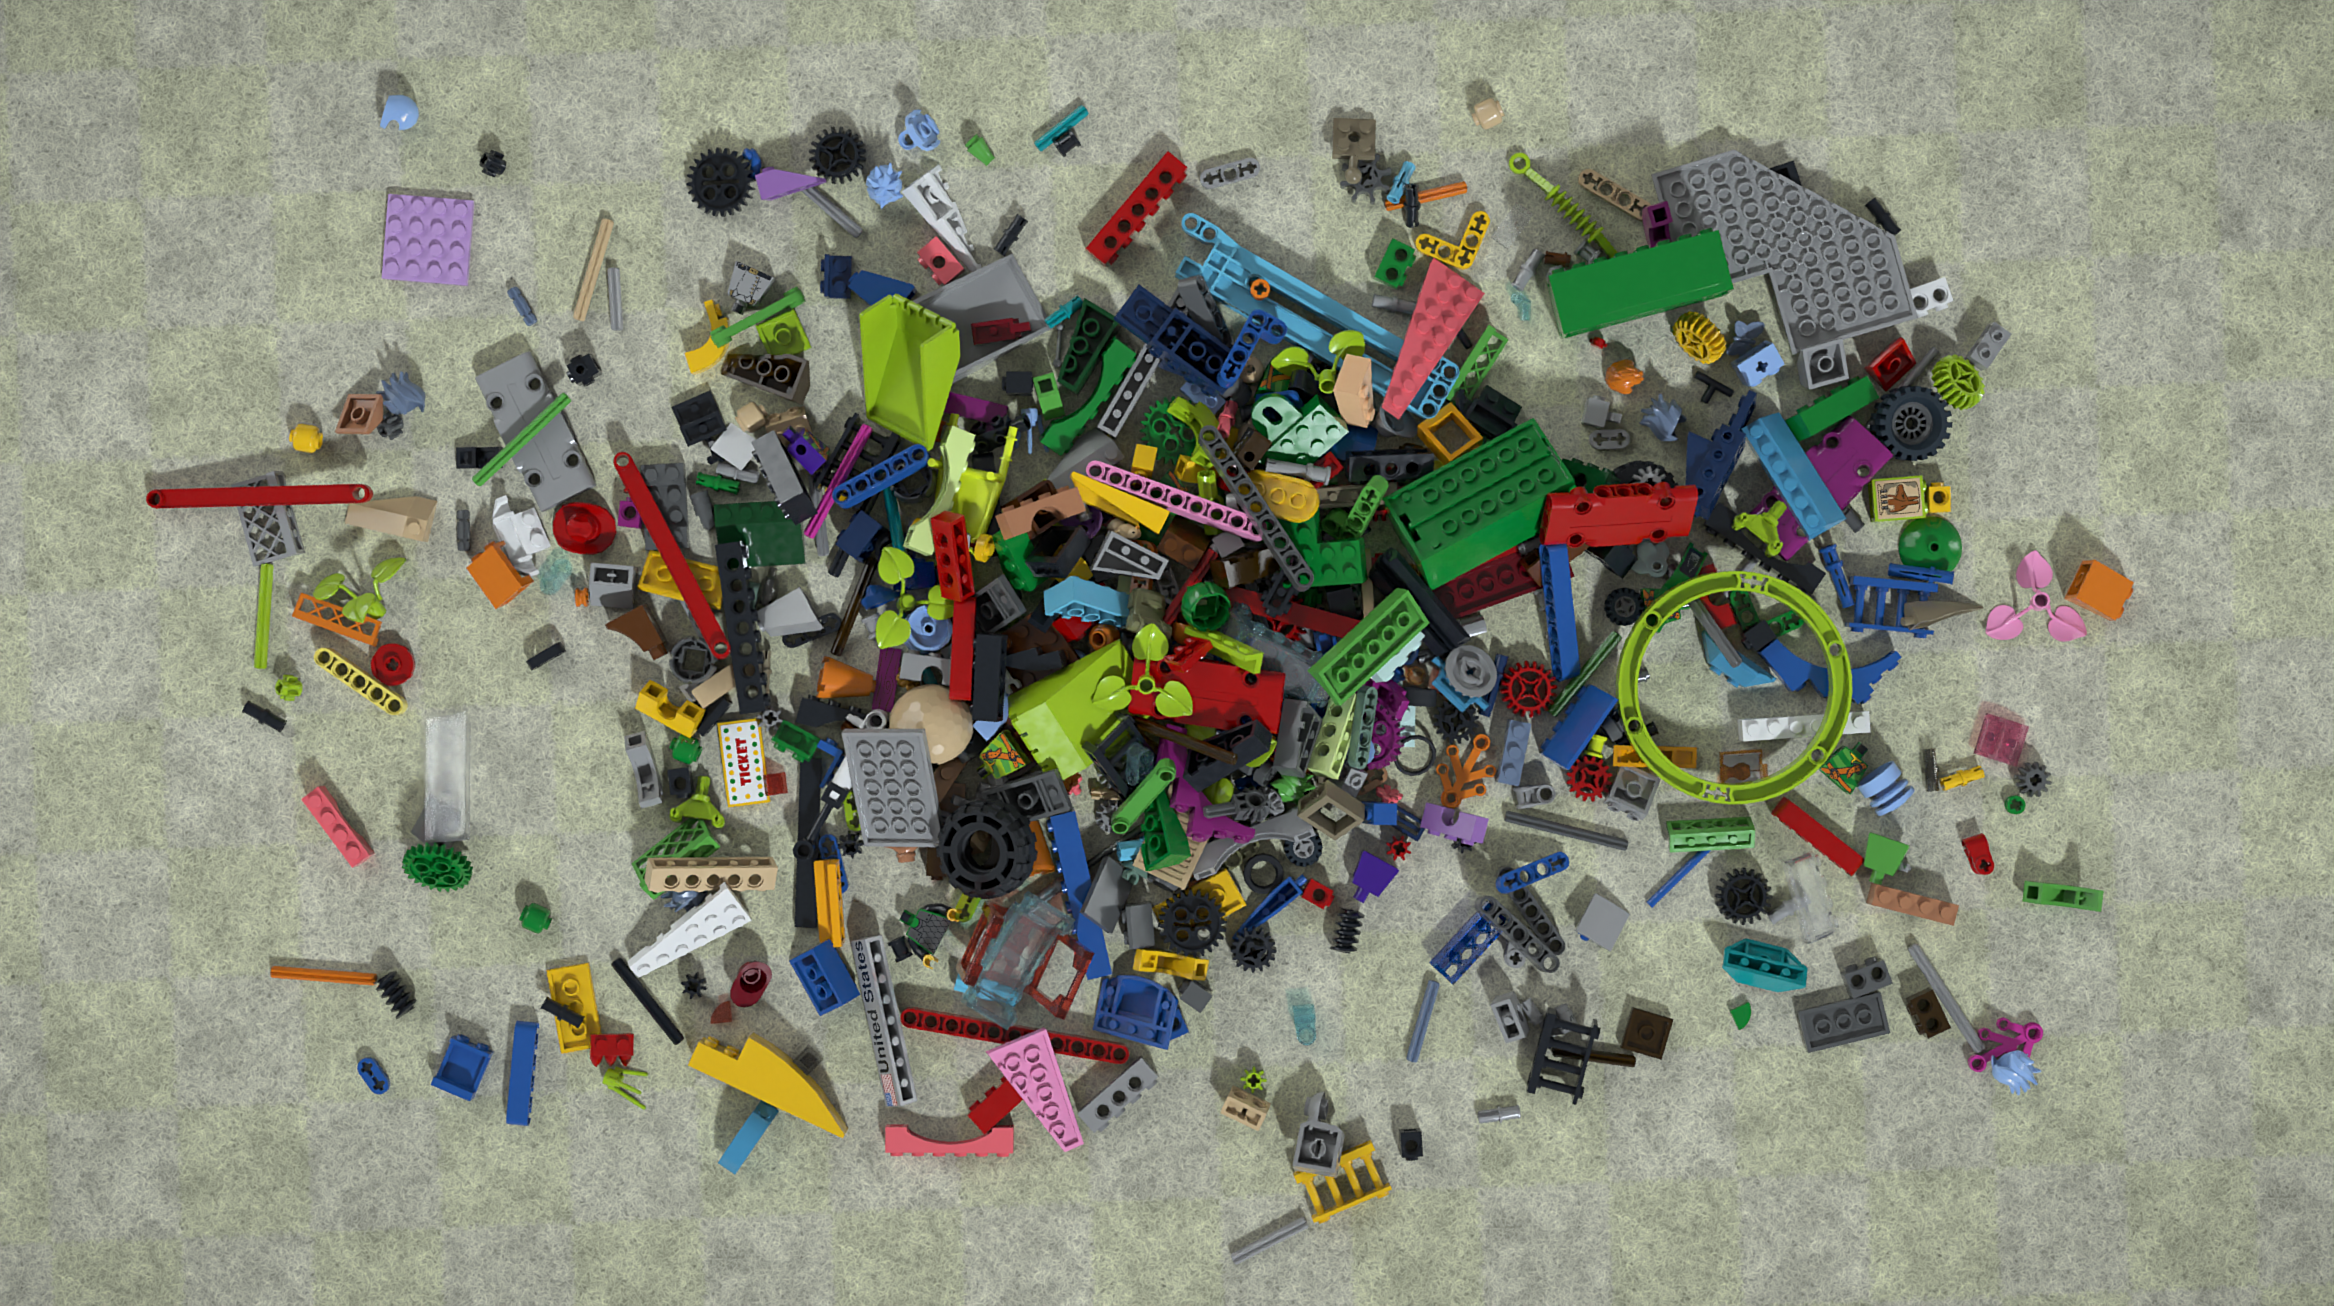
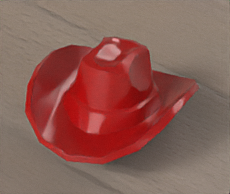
(584, 528)

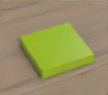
(783, 334)

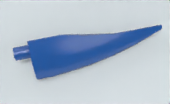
(1274, 902)

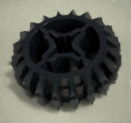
(841, 146)
(1749, 888)

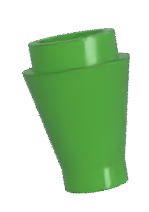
(979, 149)

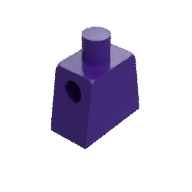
(1371, 876)

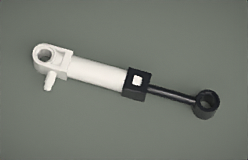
(837, 789)

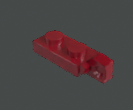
(998, 330)

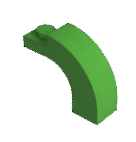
(2062, 895)

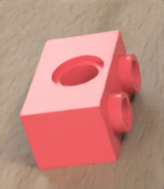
(934, 250)

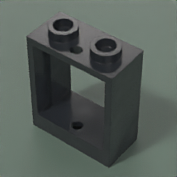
(1044, 564)

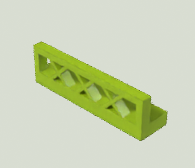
(1230, 649)

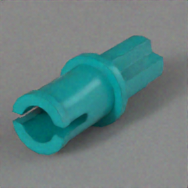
(1064, 312)

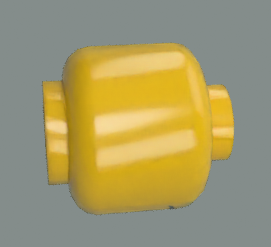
(306, 438)

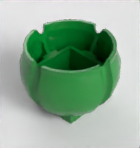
(1205, 616)

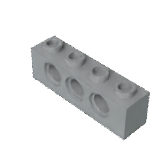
(1139, 1068)

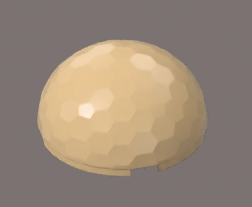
(945, 720)

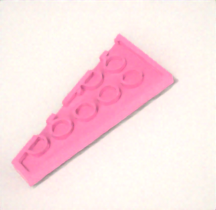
(1036, 1077)

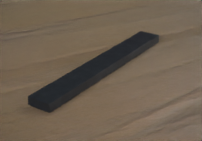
(807, 815)

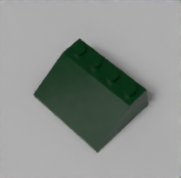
(764, 530)

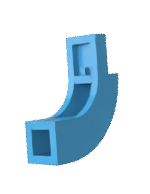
(748, 1137)

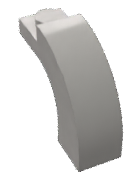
(645, 769)

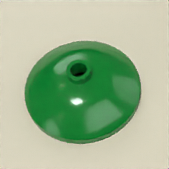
(1918, 537)

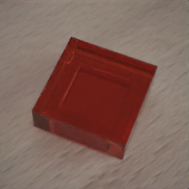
(775, 784)

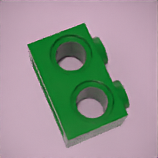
(1390, 262)

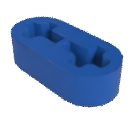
(369, 1078)

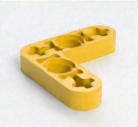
(1456, 251)

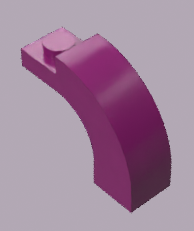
(1656, 223)
(1390, 696)

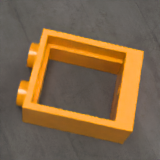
(1446, 414)

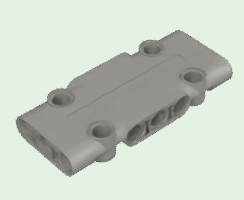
(551, 447)

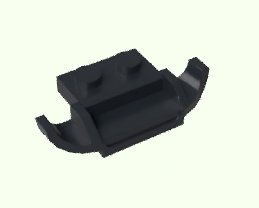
(1490, 413)

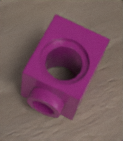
(623, 520)

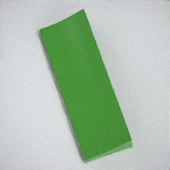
(1369, 645)

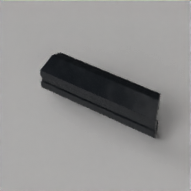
(1443, 631)

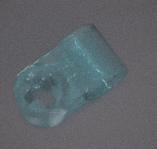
(1139, 763)
(1305, 1019)

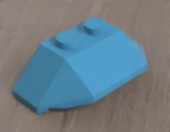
(1744, 675)

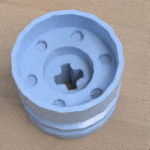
(1887, 791)

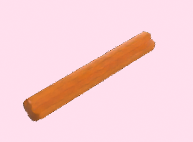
(1431, 195)

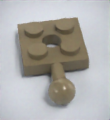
(1345, 149)

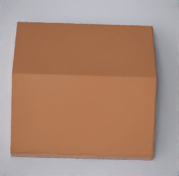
(360, 414)

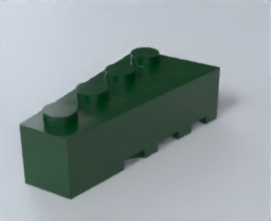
(1091, 336)

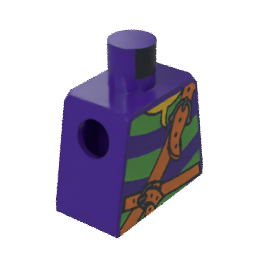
(806, 448)

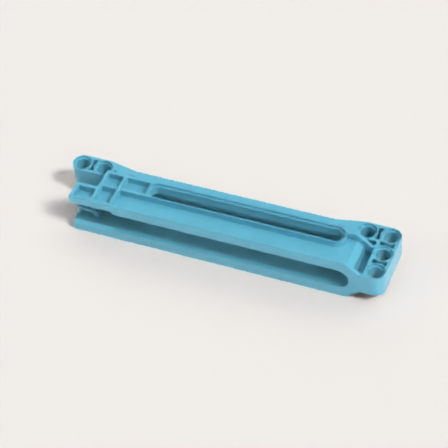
(1228, 277)

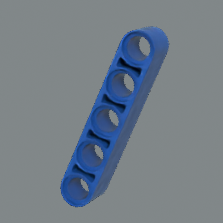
(870, 476)
(521, 1073)

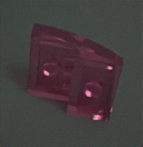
(2001, 739)

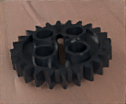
(720, 162)
(1191, 903)

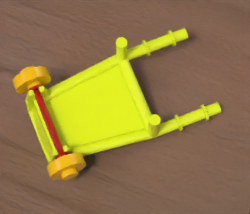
(977, 496)

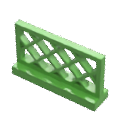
(697, 847)

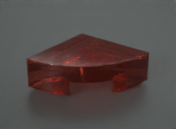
(722, 1013)

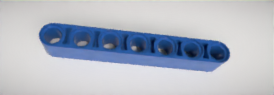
(1559, 611)

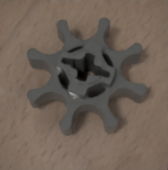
(1370, 185)

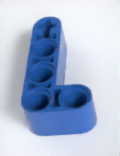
(1245, 349)

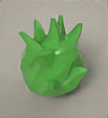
(1291, 787)

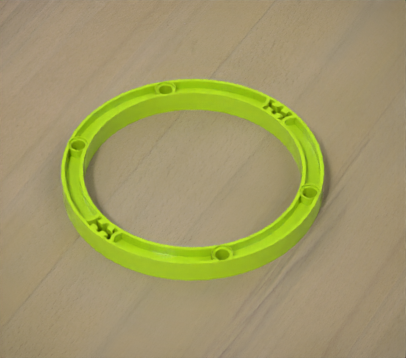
(1825, 738)

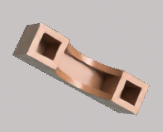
(1019, 520)
(1912, 904)

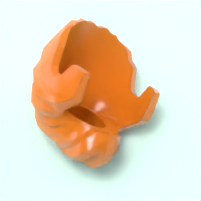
(1623, 376)

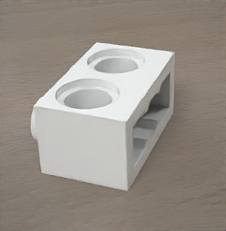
(1925, 294)

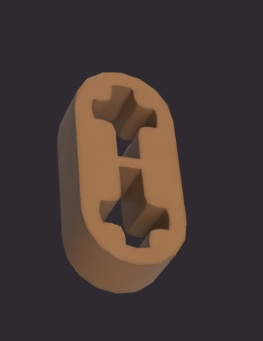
(1374, 783)

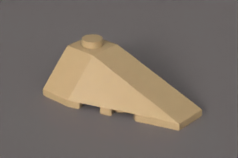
(397, 516)

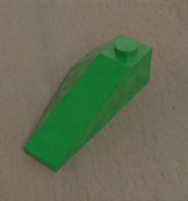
(1164, 836)

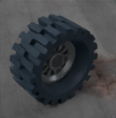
(1933, 427)

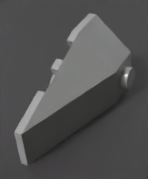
(1088, 448)

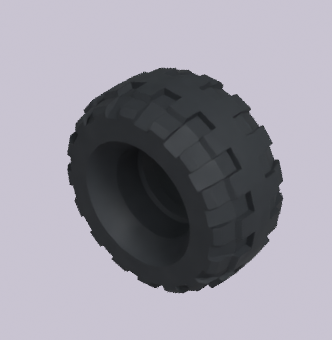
(1014, 841)

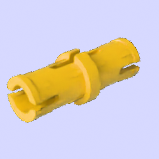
(1961, 778)

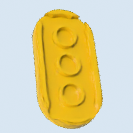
(1285, 495)

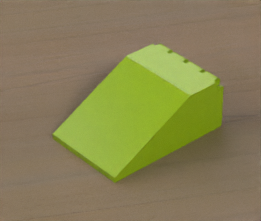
(907, 367)
(1059, 712)

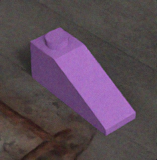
(780, 183)

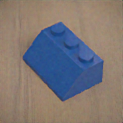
(824, 977)

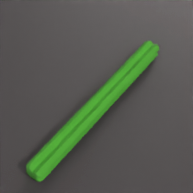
(521, 439)

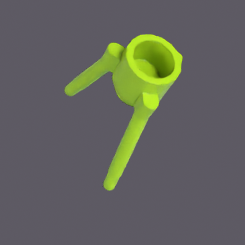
(614, 1080)

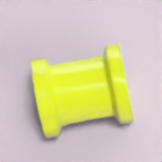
(1595, 746)

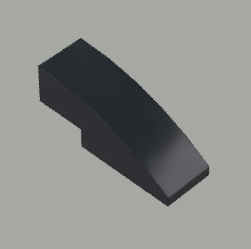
(1035, 660)

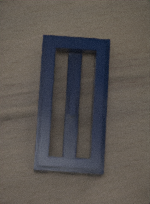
(1420, 830)

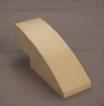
(718, 685)

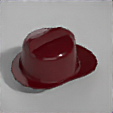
(750, 983)

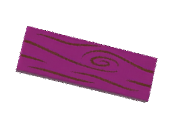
(886, 679)

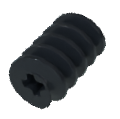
(1347, 931)
(395, 994)

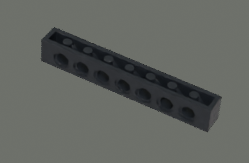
(724, 555)

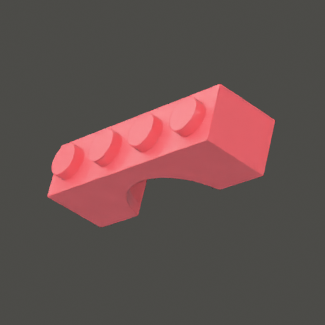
(328, 815)

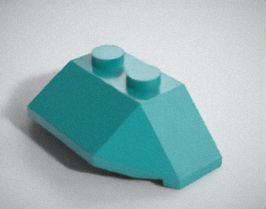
(1764, 966)

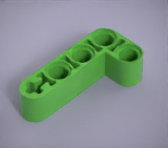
(1344, 525)

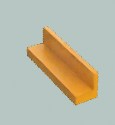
(829, 901)

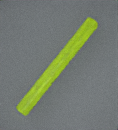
(263, 616)

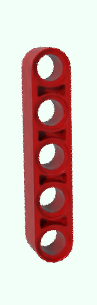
(962, 649)
(1818, 836)

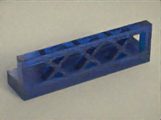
(1452, 952)

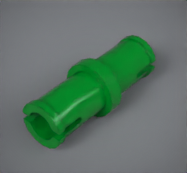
(718, 483)

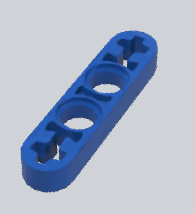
(1533, 874)

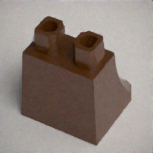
(1042, 519)
(642, 629)

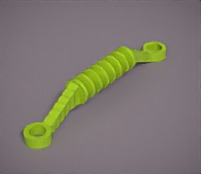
(1558, 198)

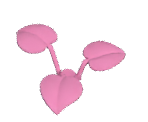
(2035, 572)

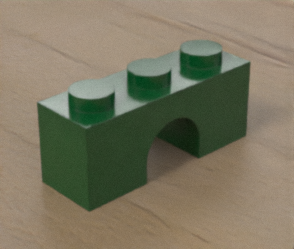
(1590, 474)

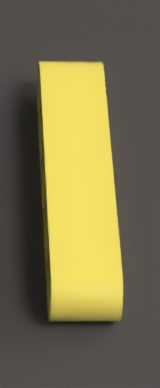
(350, 680)

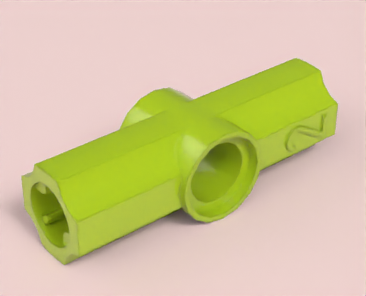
(1208, 490)

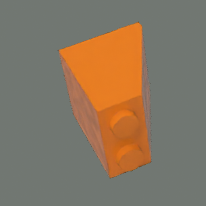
(2100, 590)

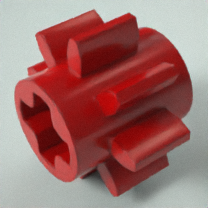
(1395, 842)

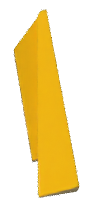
(1119, 504)

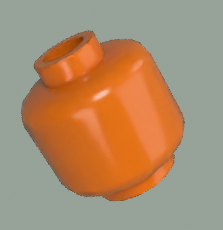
(1103, 635)

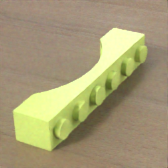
(954, 448)

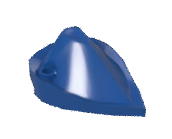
(878, 595)

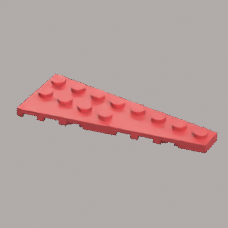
(1437, 318)

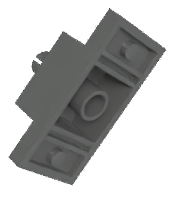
(997, 606)
(1034, 794)

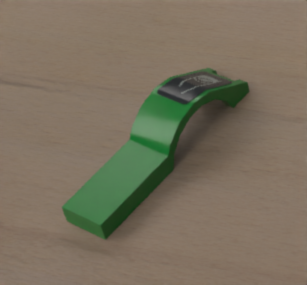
(1687, 568)

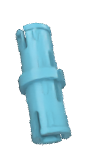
(1400, 181)

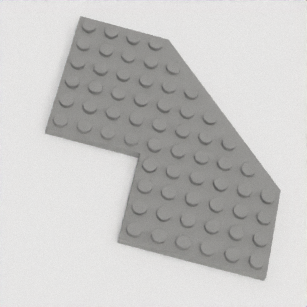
(1824, 263)

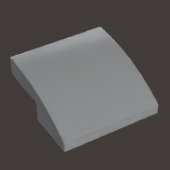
(1602, 922)

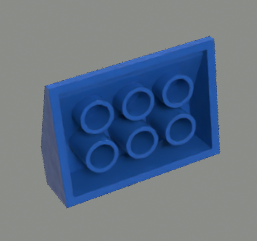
(1578, 726)

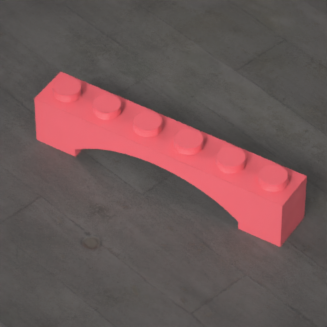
(903, 1140)

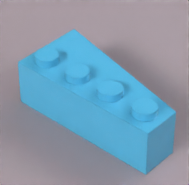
(1087, 601)

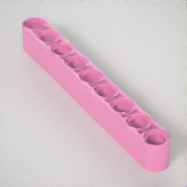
(1168, 493)

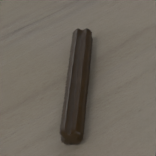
(1599, 1057)

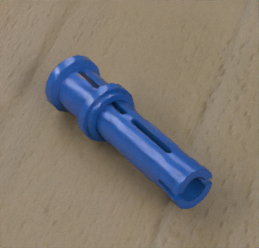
(1846, 600)

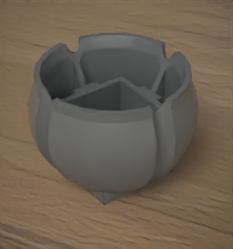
(917, 496)
(678, 660)

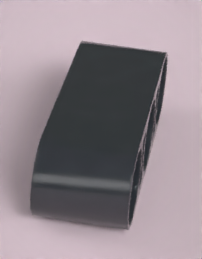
(1308, 387)

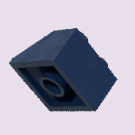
(860, 536)

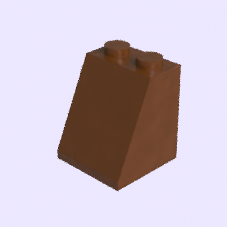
(1184, 542)

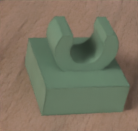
(1132, 871)

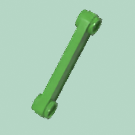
(723, 335)
(1143, 795)

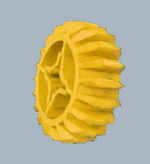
(1699, 337)

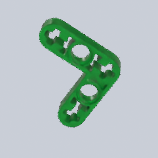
(1746, 599)

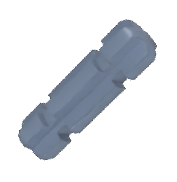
(522, 306)

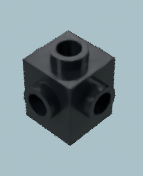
(591, 370)

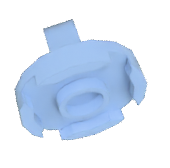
(921, 130)

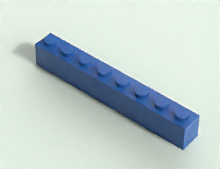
(1077, 885)

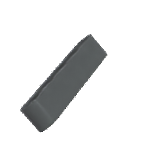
(1203, 308)
(1538, 917)
(1526, 938)

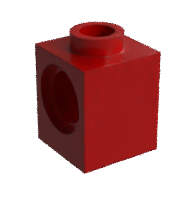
(1310, 887)

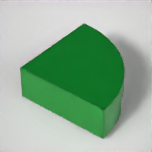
(1741, 1015)

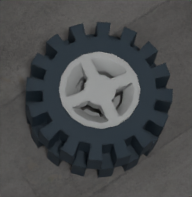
(1308, 851)

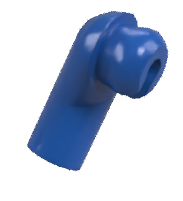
(754, 159)

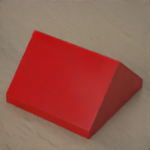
(1891, 364)

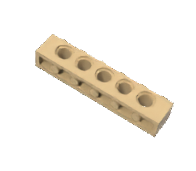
(702, 867)

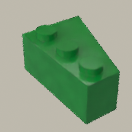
(1012, 559)

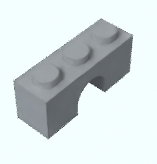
(914, 664)

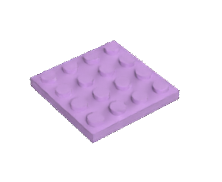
(428, 239)

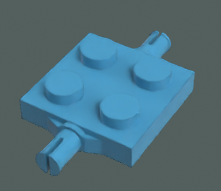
(1449, 692)

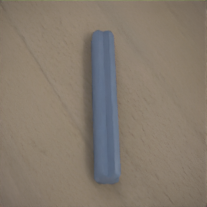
(1423, 1021)

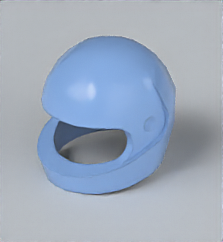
(400, 109)

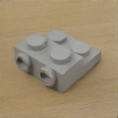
(1632, 792)

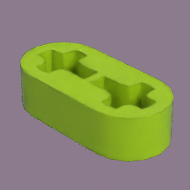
(849, 813)
(971, 909)

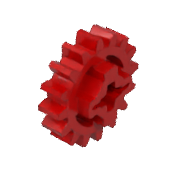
(1577, 785)

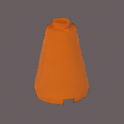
(843, 680)
(1044, 862)

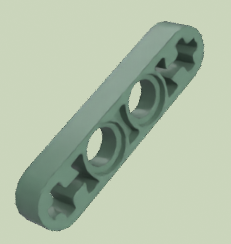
(1356, 757)

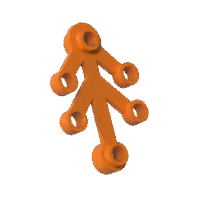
(1463, 774)

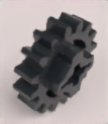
(1453, 731)
(1245, 952)

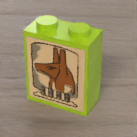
(1897, 498)

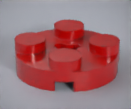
(403, 671)

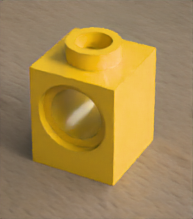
(1945, 504)

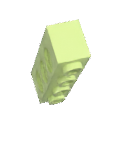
(1335, 745)

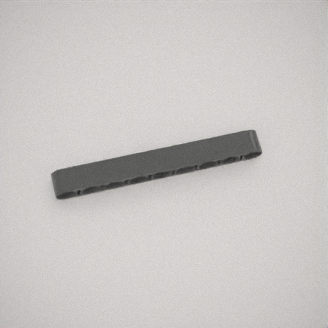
(1251, 498)

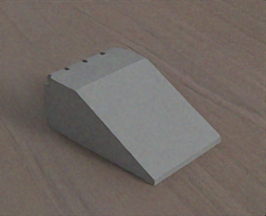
(984, 296)

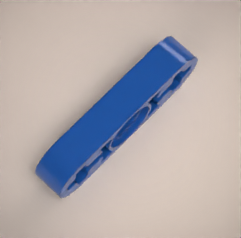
(823, 850)

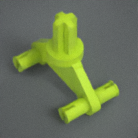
(1764, 526)
(699, 806)

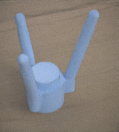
(1034, 418)

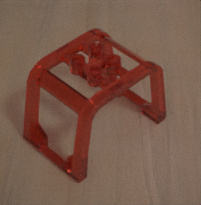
(970, 970)

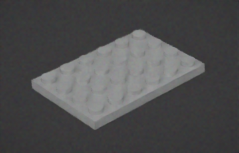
(893, 787)

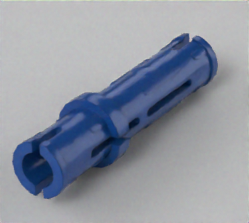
(1920, 573)

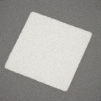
(734, 446)

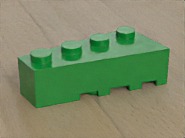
(1832, 408)

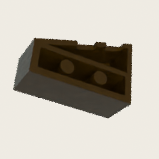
(1243, 568)

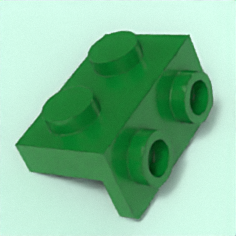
(796, 741)

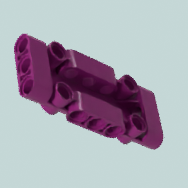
(1838, 471)

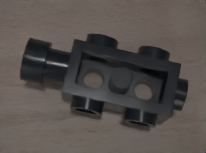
(993, 433)
(1280, 593)

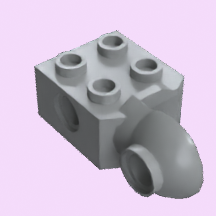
(1318, 1143)

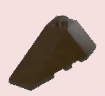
(776, 374)

